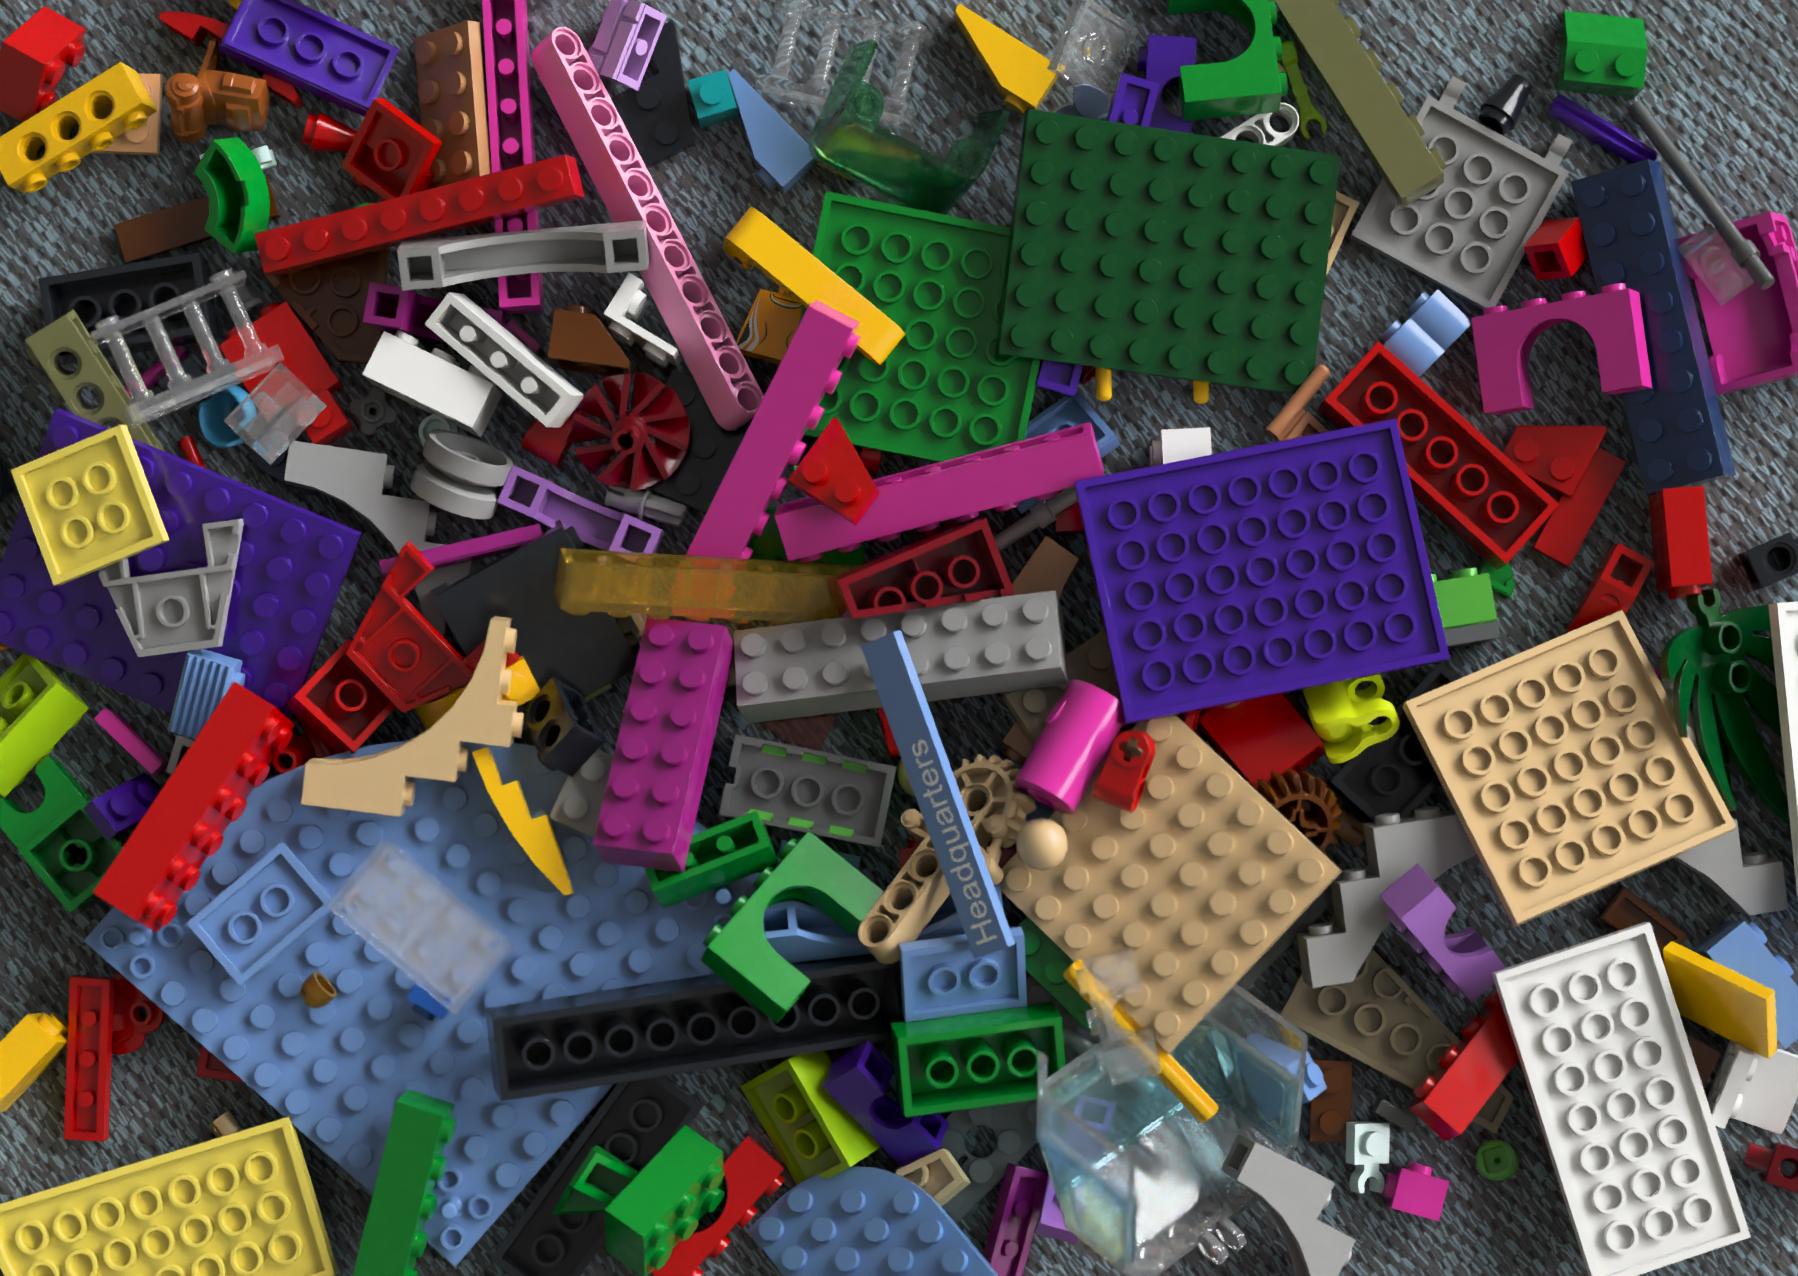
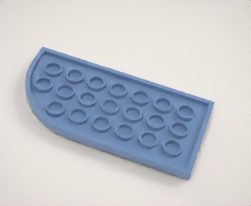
(864, 1226)

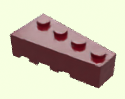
(932, 572)

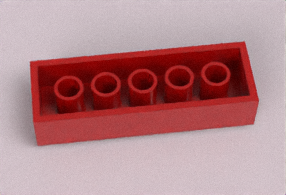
(1446, 458)
(195, 808)

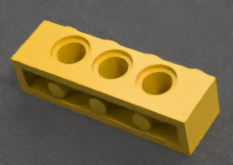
(53, 124)

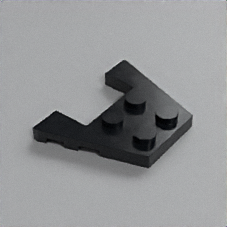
(659, 110)

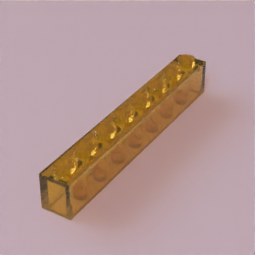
(695, 587)

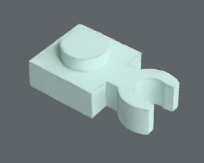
(1367, 1148)

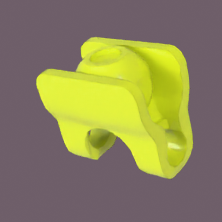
(1343, 714)

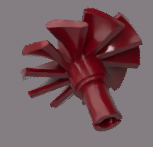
(655, 436)

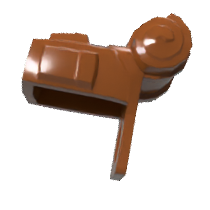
(215, 100)

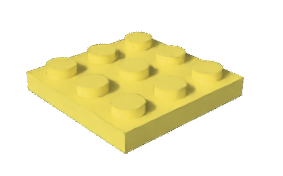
(90, 505)

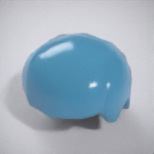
(214, 412)

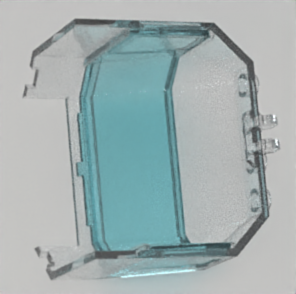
(1140, 1168)

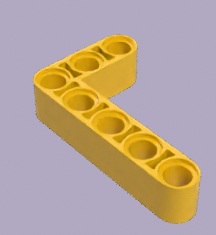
(764, 245)

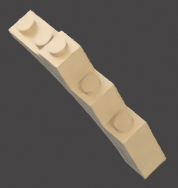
(381, 780)

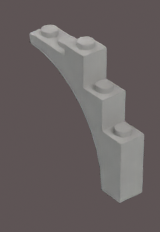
(359, 482)
(1294, 1201)

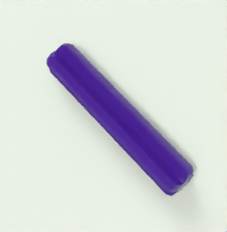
(1600, 131)

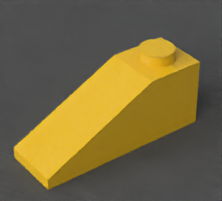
(1012, 66)

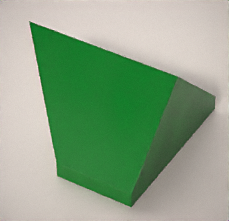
(595, 1184)

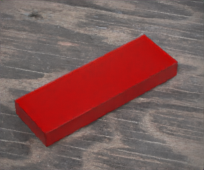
(1573, 518)

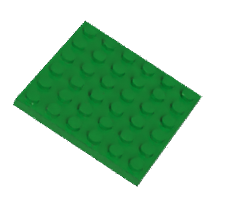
(943, 286)

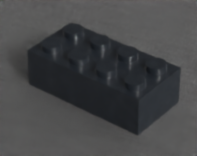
(127, 291)
(1394, 772)

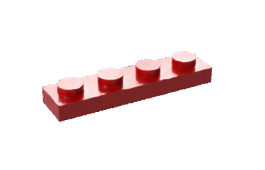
(89, 1058)

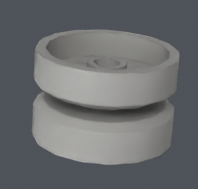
(461, 474)

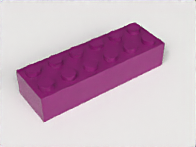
(664, 744)

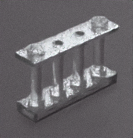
(813, 95)
(182, 389)

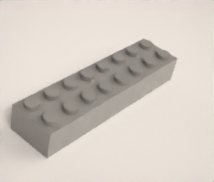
(953, 647)

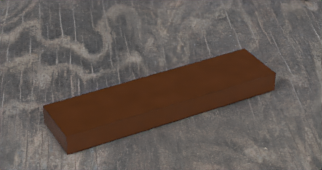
(171, 229)

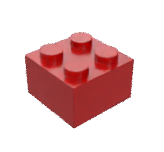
(341, 703)

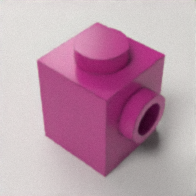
(1416, 1191)

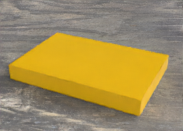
(1722, 999)

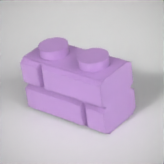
(626, 42)

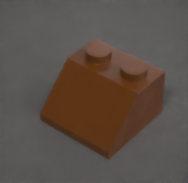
(584, 344)

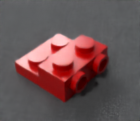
(391, 152)

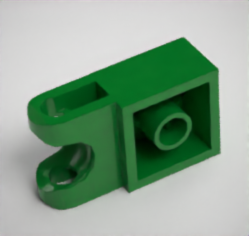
(55, 831)

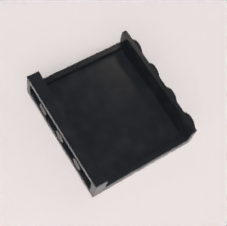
(521, 586)

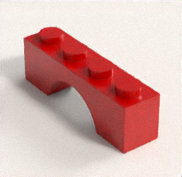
(748, 1175)

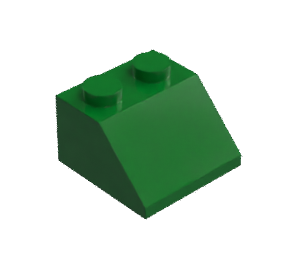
(1602, 54)

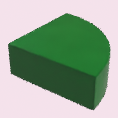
(1501, 579)

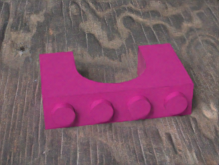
(1506, 338)

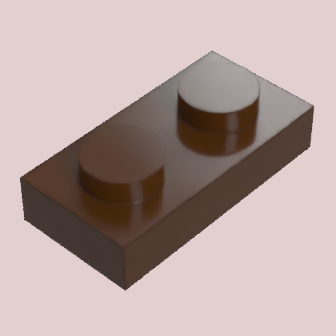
(1333, 1106)

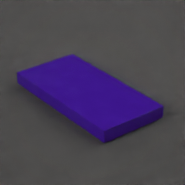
(310, 51)

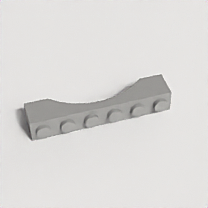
(491, 255)

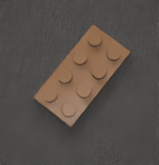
(454, 101)

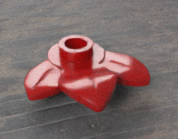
(128, 1026)

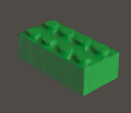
(975, 1058)

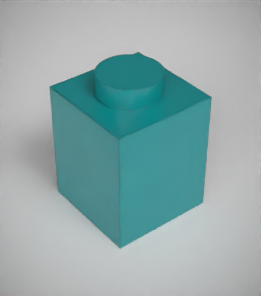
(713, 98)

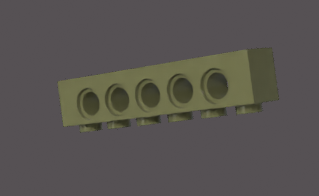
(93, 370)

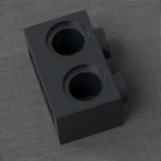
(561, 727)

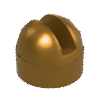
(317, 991)

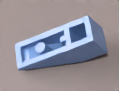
(774, 144)

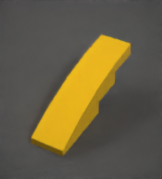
(533, 835)

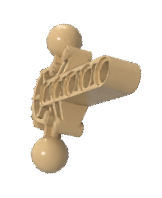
(985, 782)

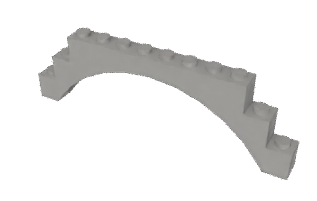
(1440, 842)

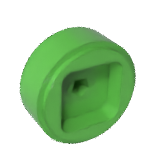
(1497, 1160)

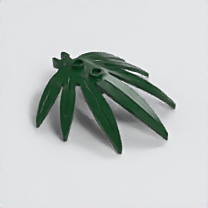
(1714, 666)

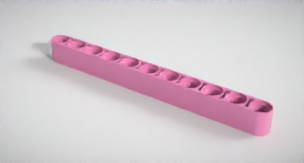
(633, 196)

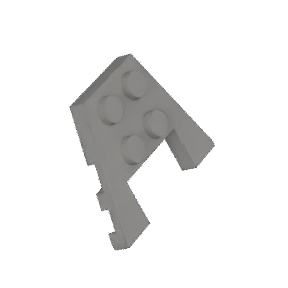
(178, 607)

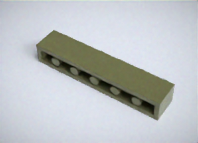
(1364, 97)

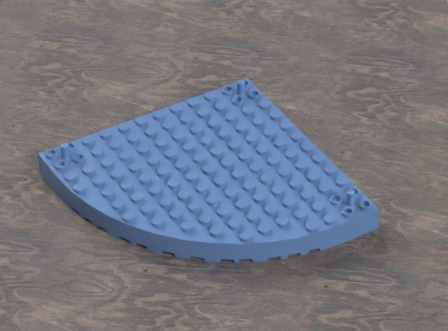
(355, 1057)

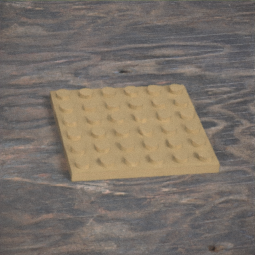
(1568, 768)
(1186, 880)

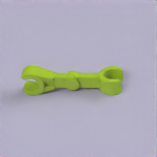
(1299, 91)

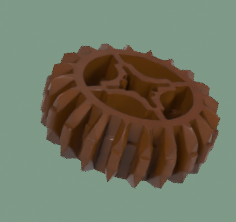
(1286, 795)

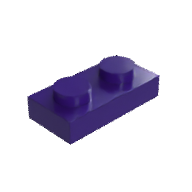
(122, 806)

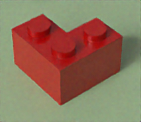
(35, 62)

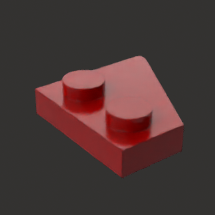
(836, 475)

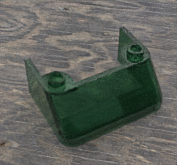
(860, 149)

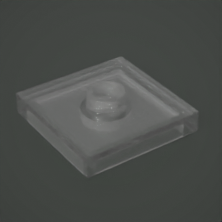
(1093, 46)

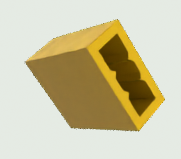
(28, 1053)

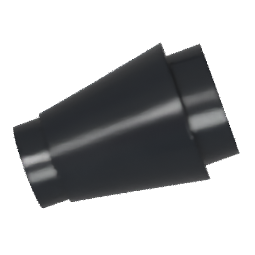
(1505, 105)

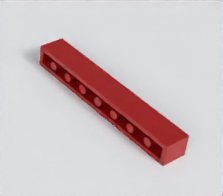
(420, 215)

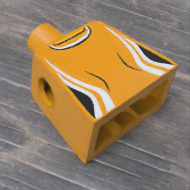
(770, 326)

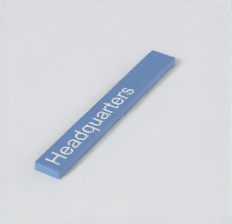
(937, 794)

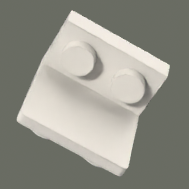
(630, 305)
(1754, 1088)

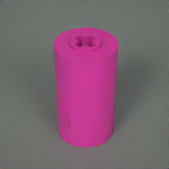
(1071, 746)

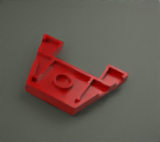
(402, 648)

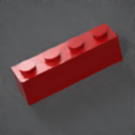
(1467, 1072)

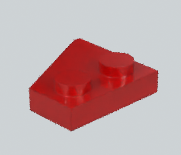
(1555, 454)

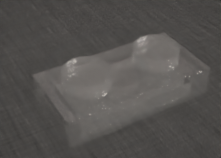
(1714, 264)

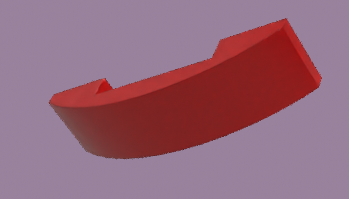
(195, 29)

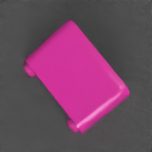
(1757, 329)

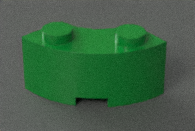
(235, 193)

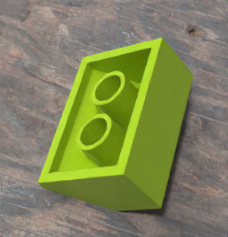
(34, 716)
(804, 1120)

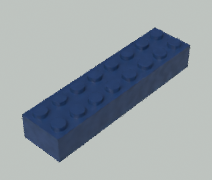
(1635, 243)

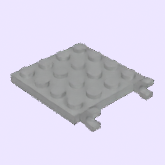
(1476, 222)

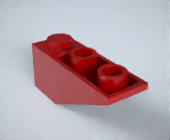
(1612, 586)

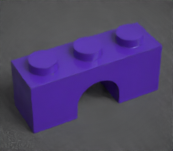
(1161, 65)
(859, 1086)

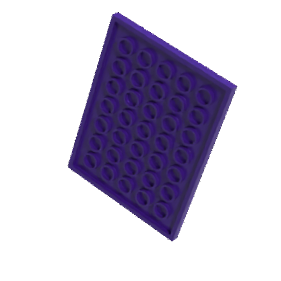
(1261, 571)
(279, 600)

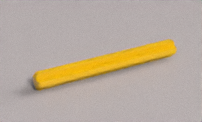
(1172, 1074)

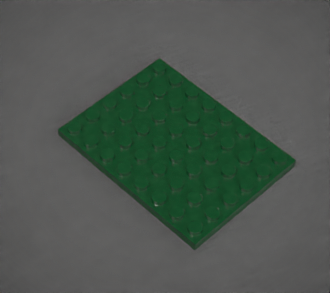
(1167, 253)

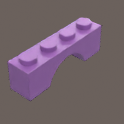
(595, 524)
(1425, 910)

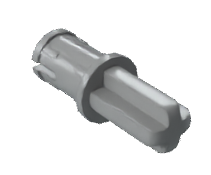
(646, 505)

